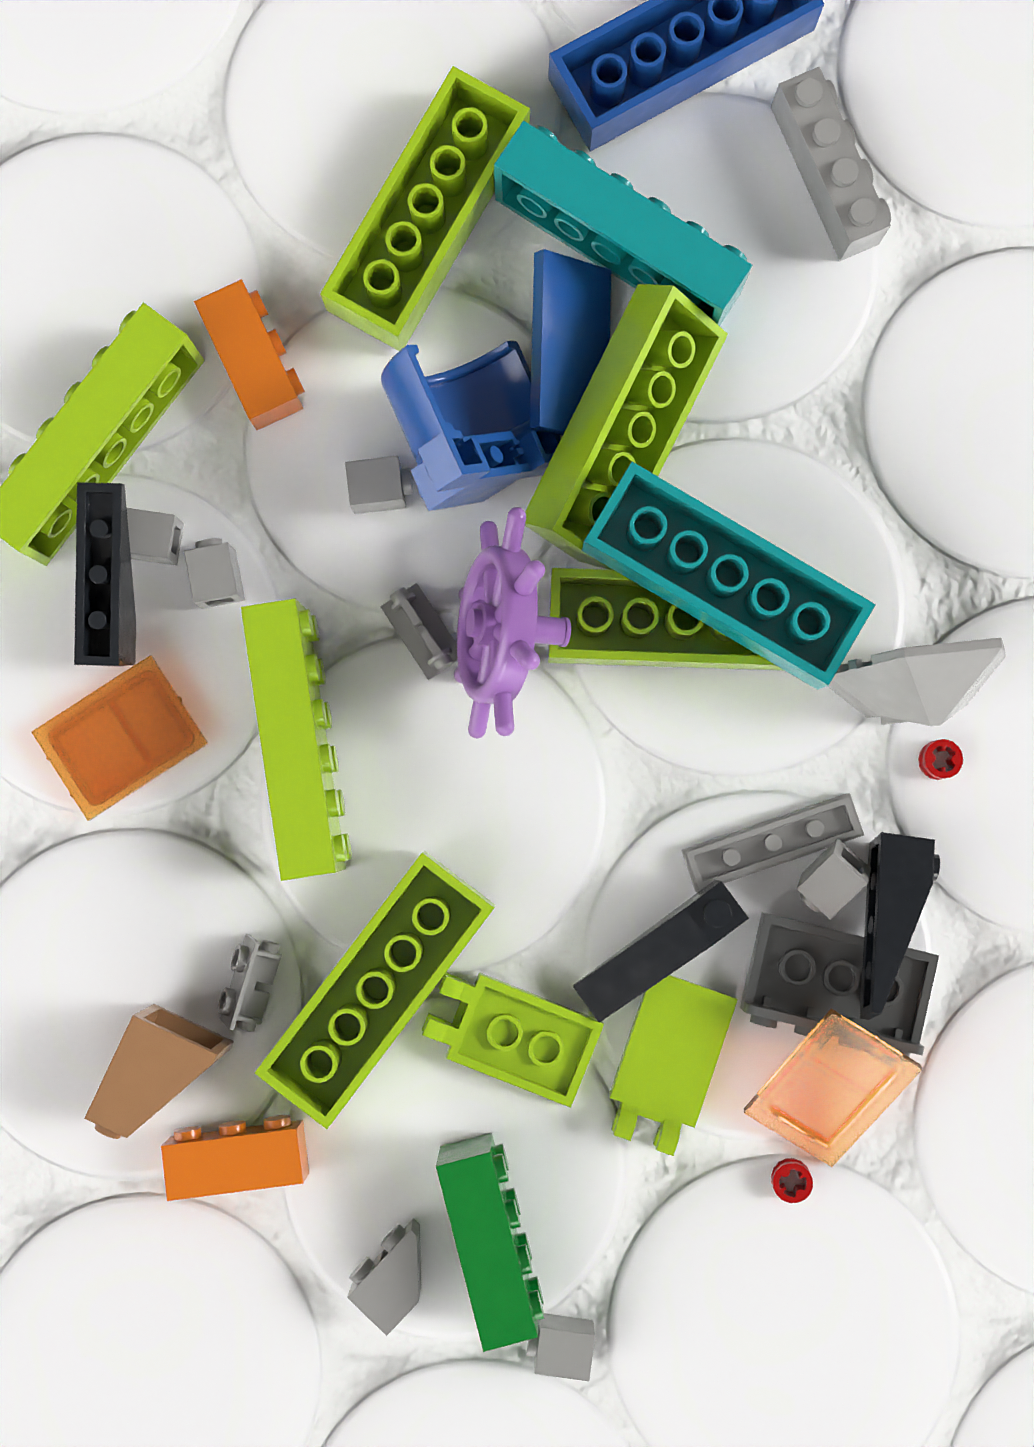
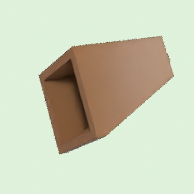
(150, 1068)

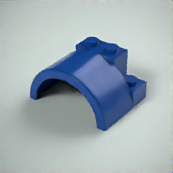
(467, 425)

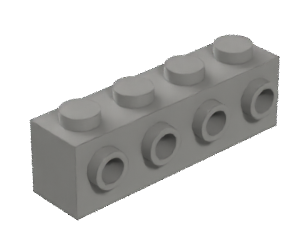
(830, 163)

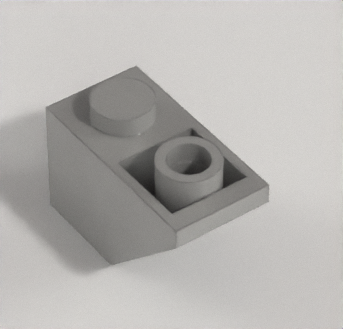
(392, 1282)

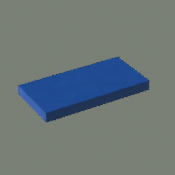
(567, 335)

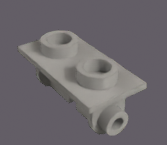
(421, 630)
(250, 966)

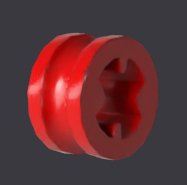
(927, 758)
(800, 1191)

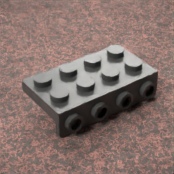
(808, 969)

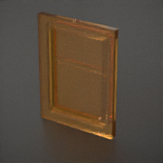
(119, 738)
(832, 1088)

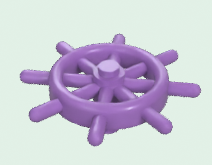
(501, 625)

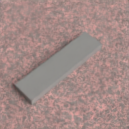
(773, 842)

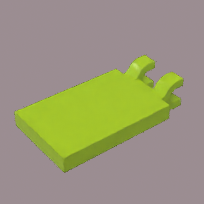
(516, 1036)
(670, 1058)

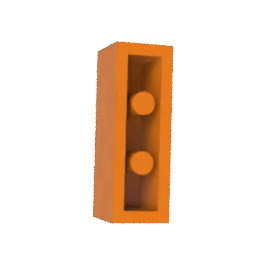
(251, 354)
(235, 1158)

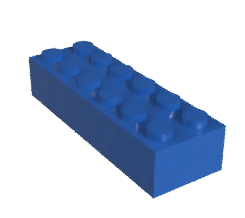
(665, 56)

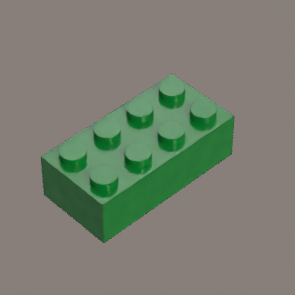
(487, 1241)

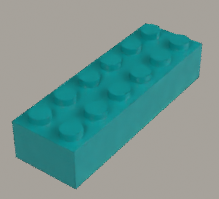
(614, 223)
(727, 577)

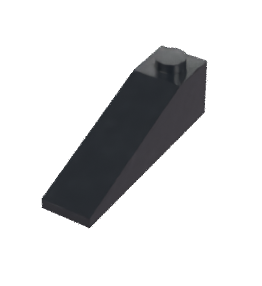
(103, 578)
(895, 898)
(661, 950)

